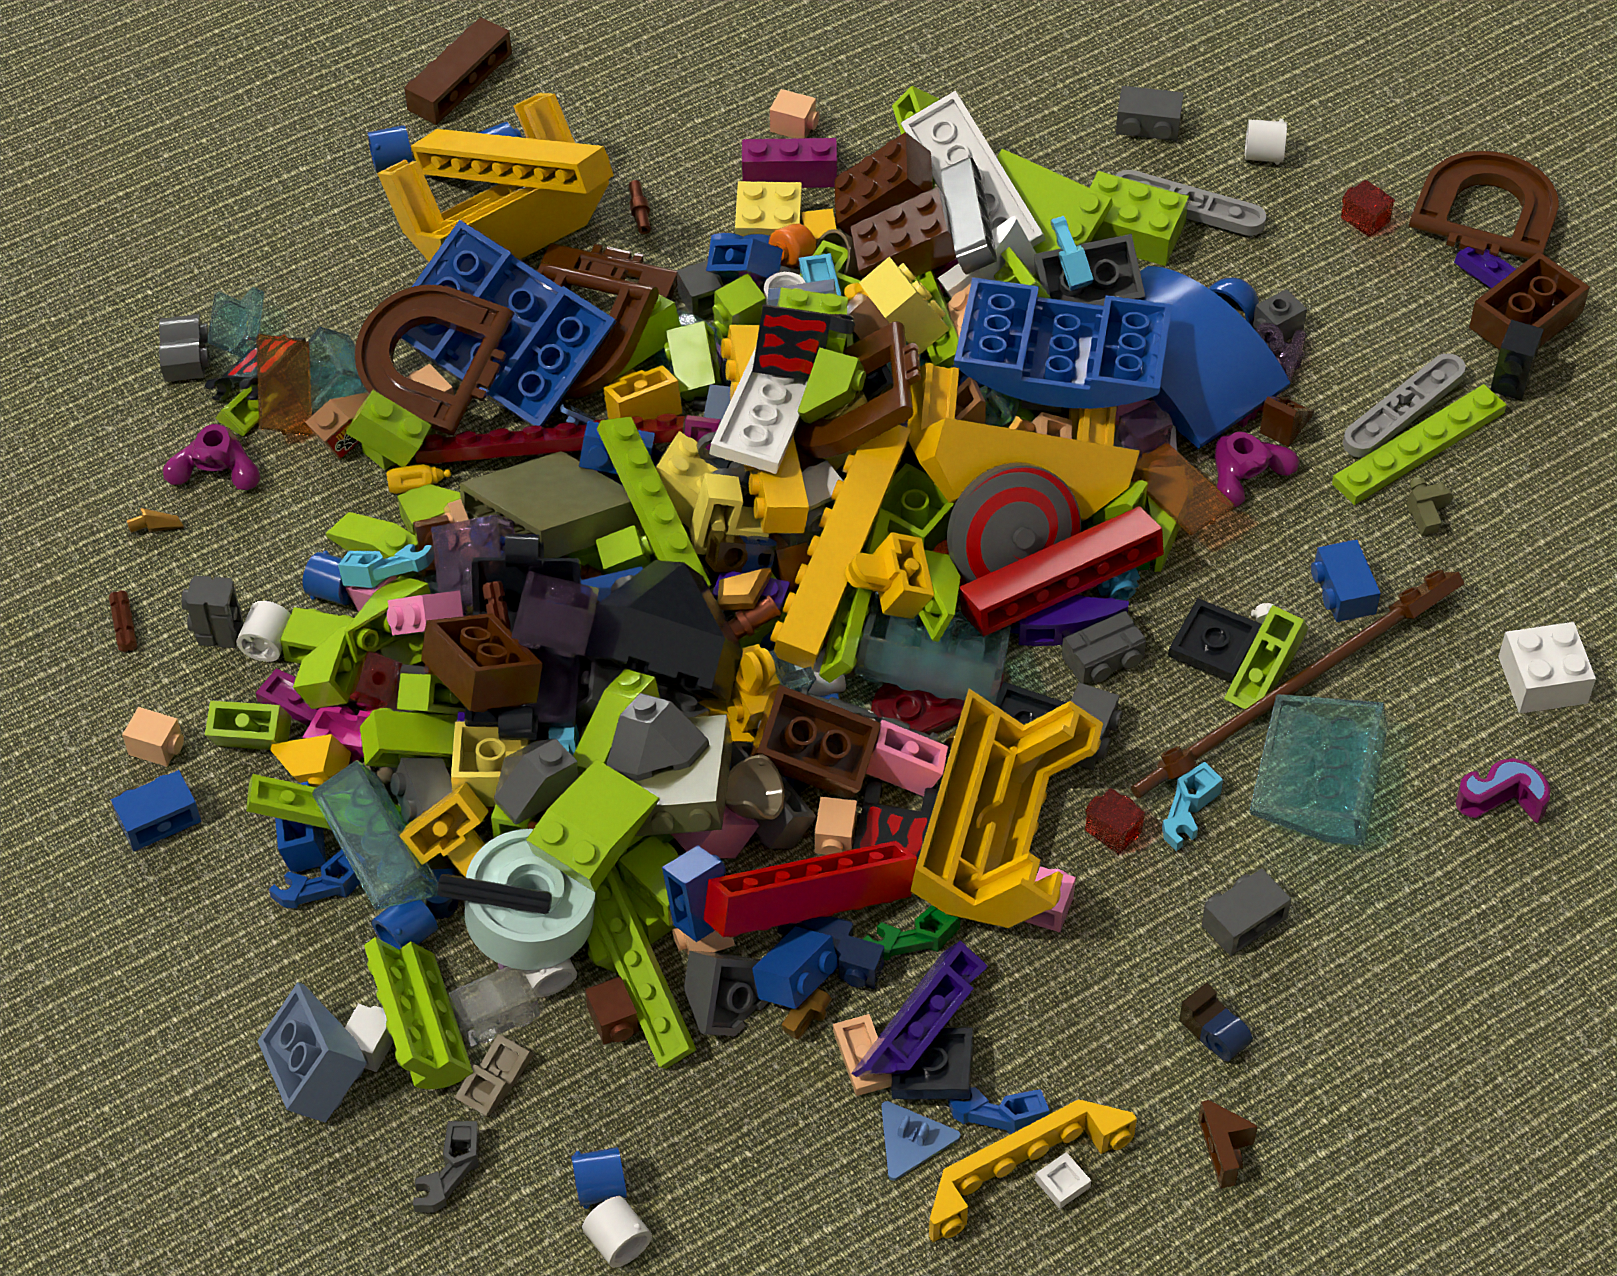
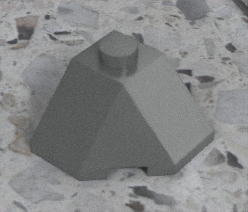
(653, 737)
(534, 779)
(721, 991)

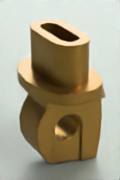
(811, 1008)

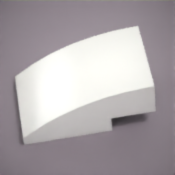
(1005, 235)

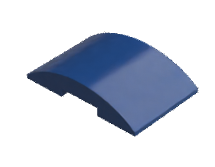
(545, 341)
(1061, 348)
(1212, 361)

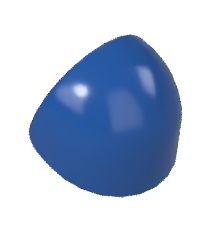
(1239, 291)

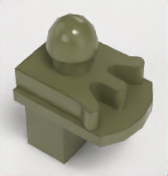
(1424, 502)

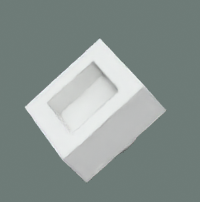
(1063, 1180)

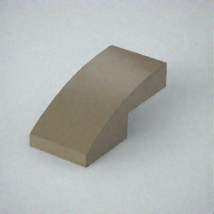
(494, 1076)

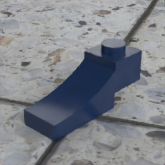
(857, 959)

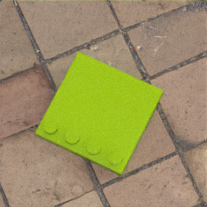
(1053, 196)

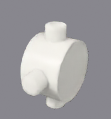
(1261, 612)

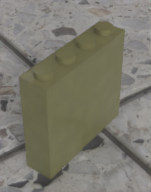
(553, 500)
(696, 795)

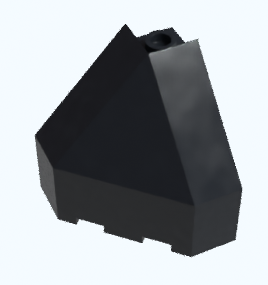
(668, 629)

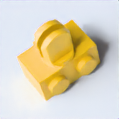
(643, 394)
(897, 573)
(752, 687)
(448, 829)

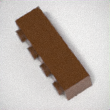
(458, 70)

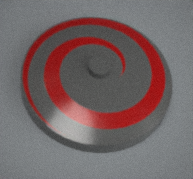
(1009, 517)

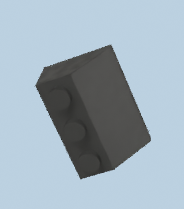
(1112, 267)

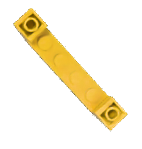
(1103, 1124)

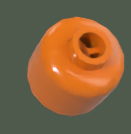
(795, 241)

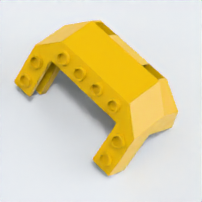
(510, 215)
(960, 450)
(988, 810)

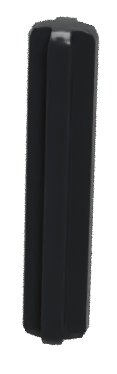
(494, 894)

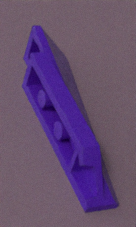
(923, 1013)

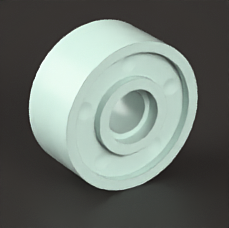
(524, 937)

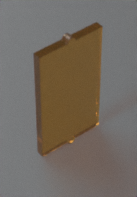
(283, 384)
(1180, 489)

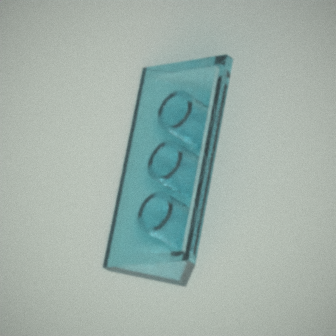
(369, 833)

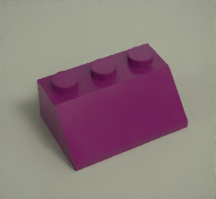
(790, 160)

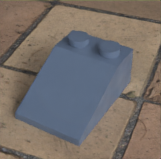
(310, 1055)

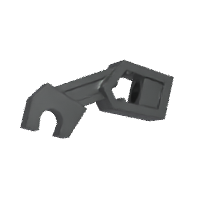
(459, 1136)

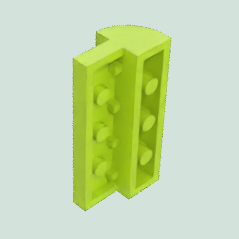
(418, 1014)

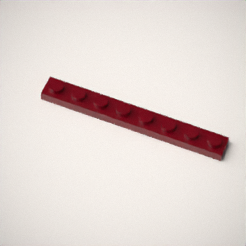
(530, 440)

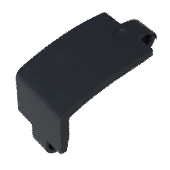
(559, 674)

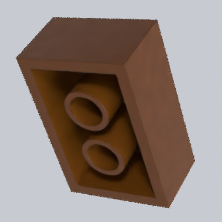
(882, 181)
(908, 234)
(1533, 294)
(481, 662)
(816, 741)

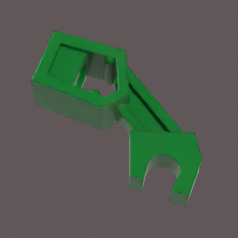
(919, 938)

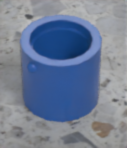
(389, 147)
(324, 580)
(405, 923)
(598, 1176)

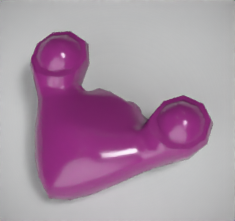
(213, 450)
(1245, 457)

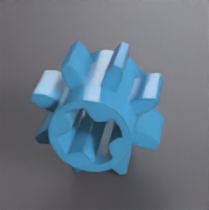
(1120, 587)

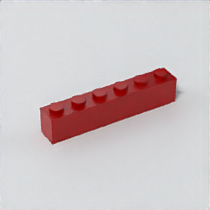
(1061, 571)
(809, 888)

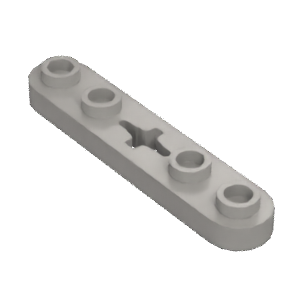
(1209, 206)
(1424, 390)

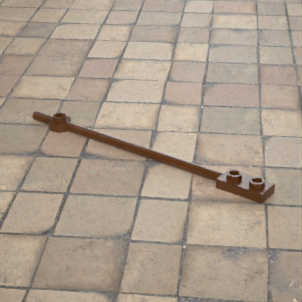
(1410, 604)

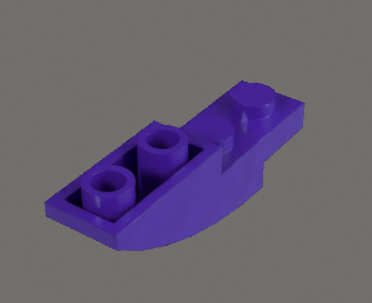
(1068, 617)

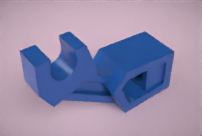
(307, 890)
(1011, 1115)

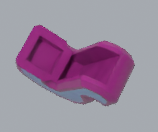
(1504, 781)

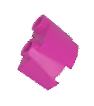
(342, 724)

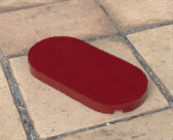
(918, 708)

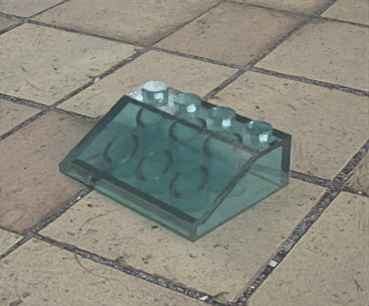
(904, 655)
(1321, 766)

